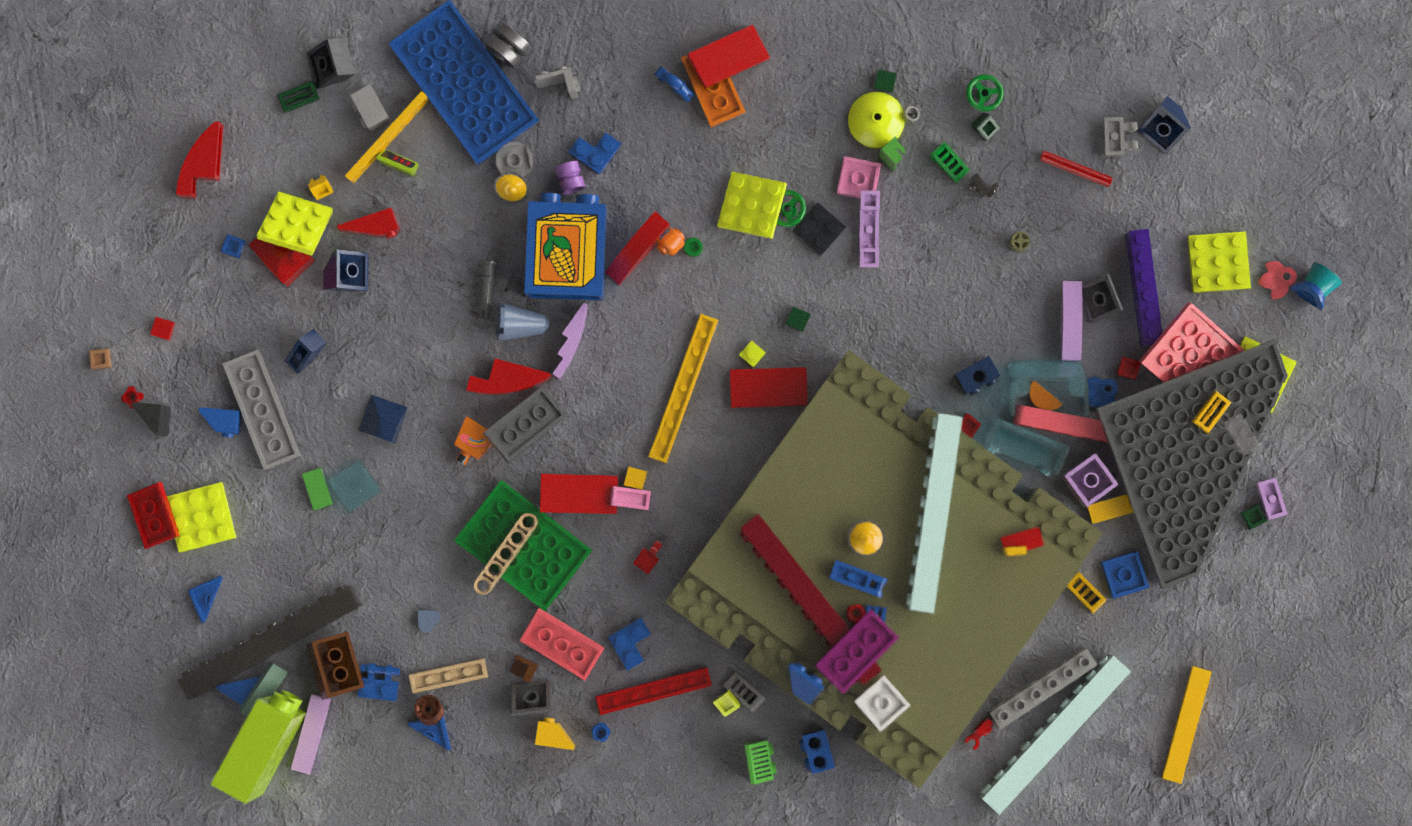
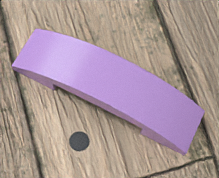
(869, 229)

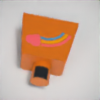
(471, 441)

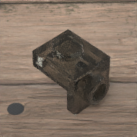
(978, 186)

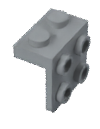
(559, 76)

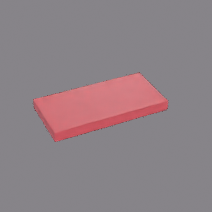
(562, 644)

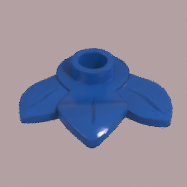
(1097, 393)

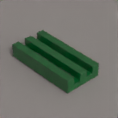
(302, 103)

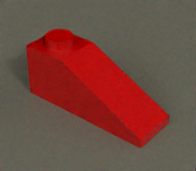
(378, 224)

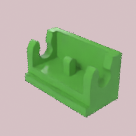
(890, 155)

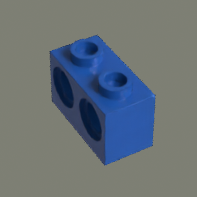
(821, 750)

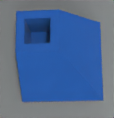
(802, 684)

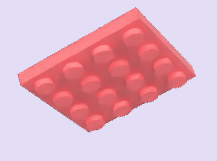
(1188, 345)

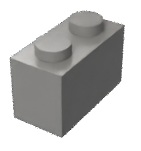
(370, 108)

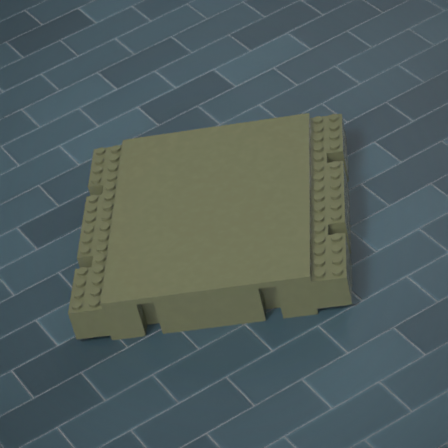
(867, 460)

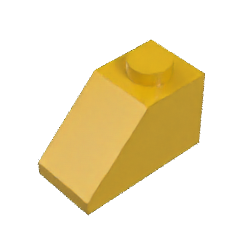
(552, 735)

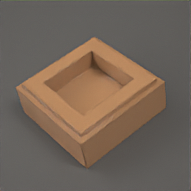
(100, 359)

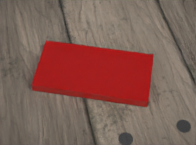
(728, 56)
(768, 387)
(577, 493)

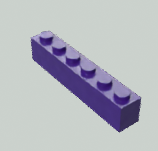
(1144, 286)

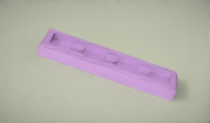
(310, 734)

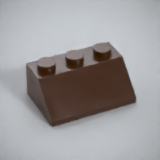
(335, 665)

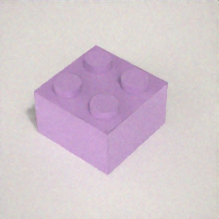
(1089, 480)

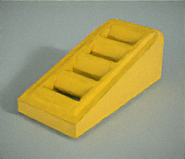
(1096, 593)

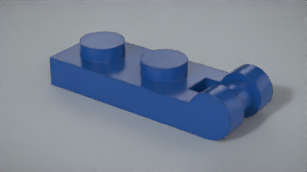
(857, 578)

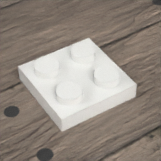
(882, 703)

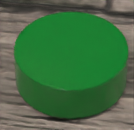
(693, 247)

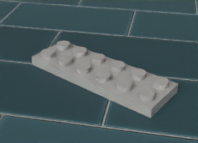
(261, 409)

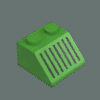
(759, 761)

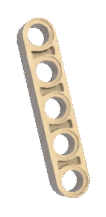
(498, 559)

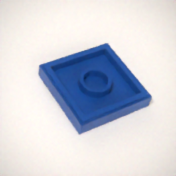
(1124, 574)

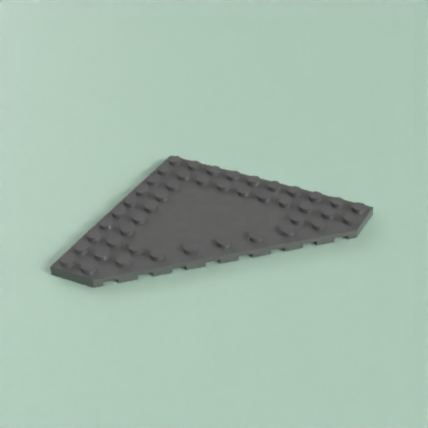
(1176, 471)

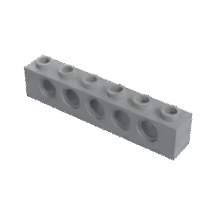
(1042, 688)

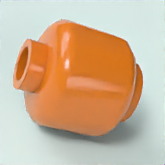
(670, 241)

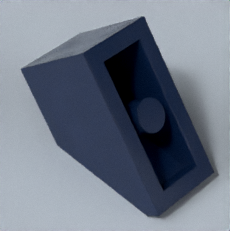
(305, 351)

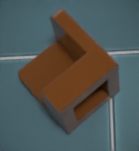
(524, 668)

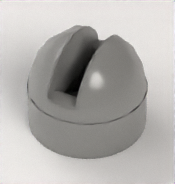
(912, 110)

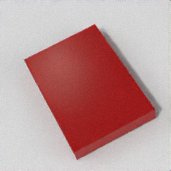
(153, 515)

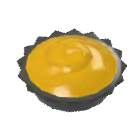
(511, 187)
(866, 538)

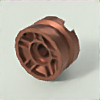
(424, 704)

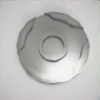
(514, 158)

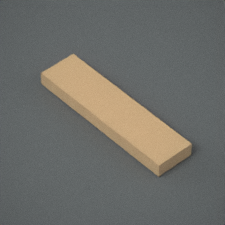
(448, 675)

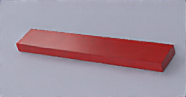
(653, 690)

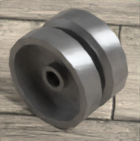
(507, 45)

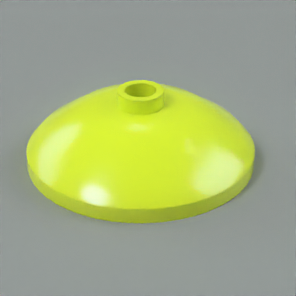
(874, 132)

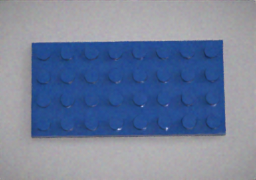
(463, 82)

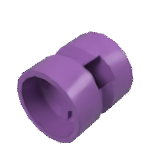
(569, 177)

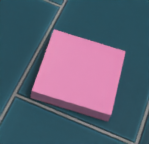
(857, 176)

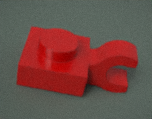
(646, 559)
(982, 728)

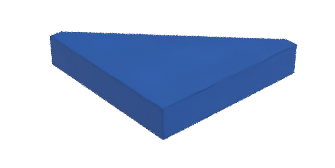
(204, 596)
(238, 690)
(436, 733)

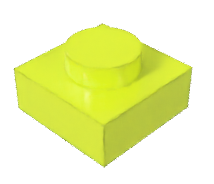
(752, 354)
(726, 703)

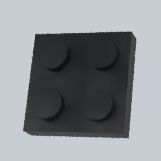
(819, 229)

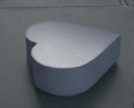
(428, 619)

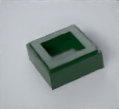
(885, 81)
(798, 319)
(1253, 516)

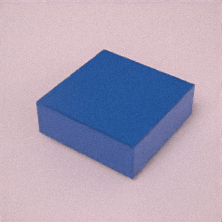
(233, 246)

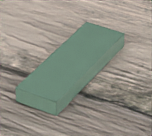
(264, 687)

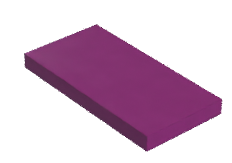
(856, 651)

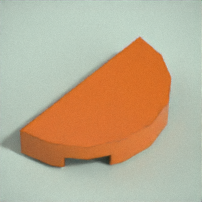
(1042, 398)

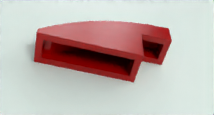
(202, 161)
(637, 248)
(507, 379)

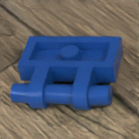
(379, 688)

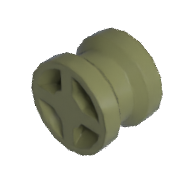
(1023, 241)

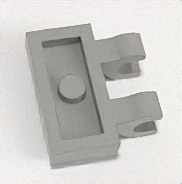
(1114, 136)

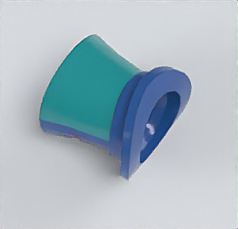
(1317, 285)

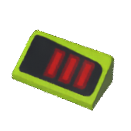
(398, 162)

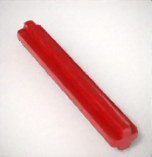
(1076, 168)

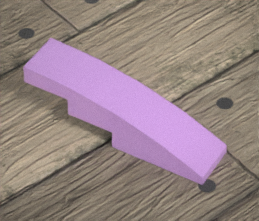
(1071, 321)
(573, 334)

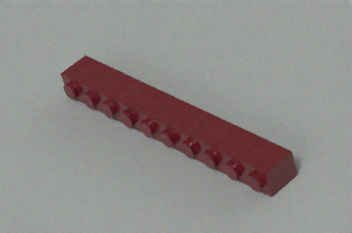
(799, 585)

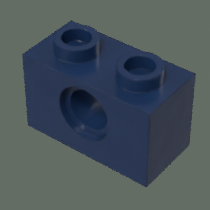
(985, 368)

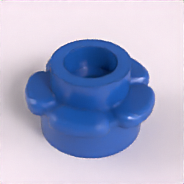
(601, 737)

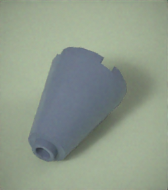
(519, 323)

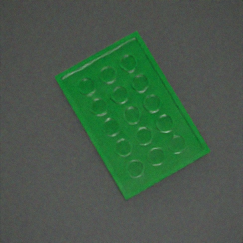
(545, 559)

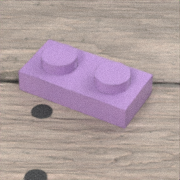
(1271, 498)

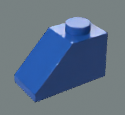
(223, 420)

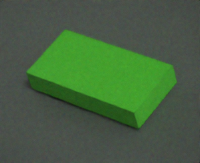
(317, 489)

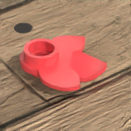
(1274, 279)

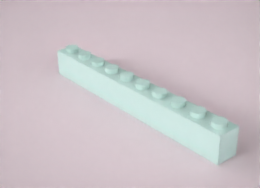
(935, 513)
(1054, 734)

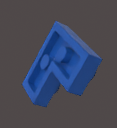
(595, 157)
(625, 641)

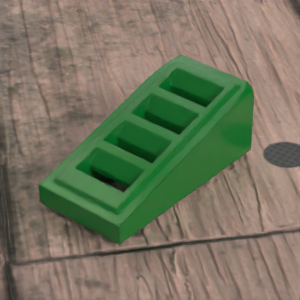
(949, 152)

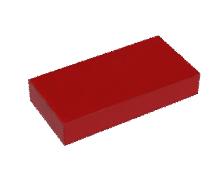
(1030, 538)

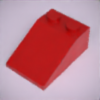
(283, 262)

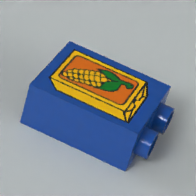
(566, 248)

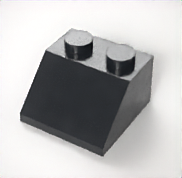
(331, 62)

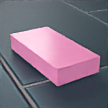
(630, 498)

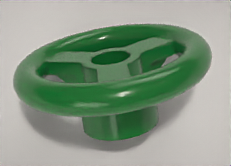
(983, 99)
(793, 211)

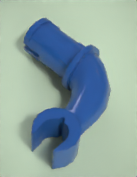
(677, 84)

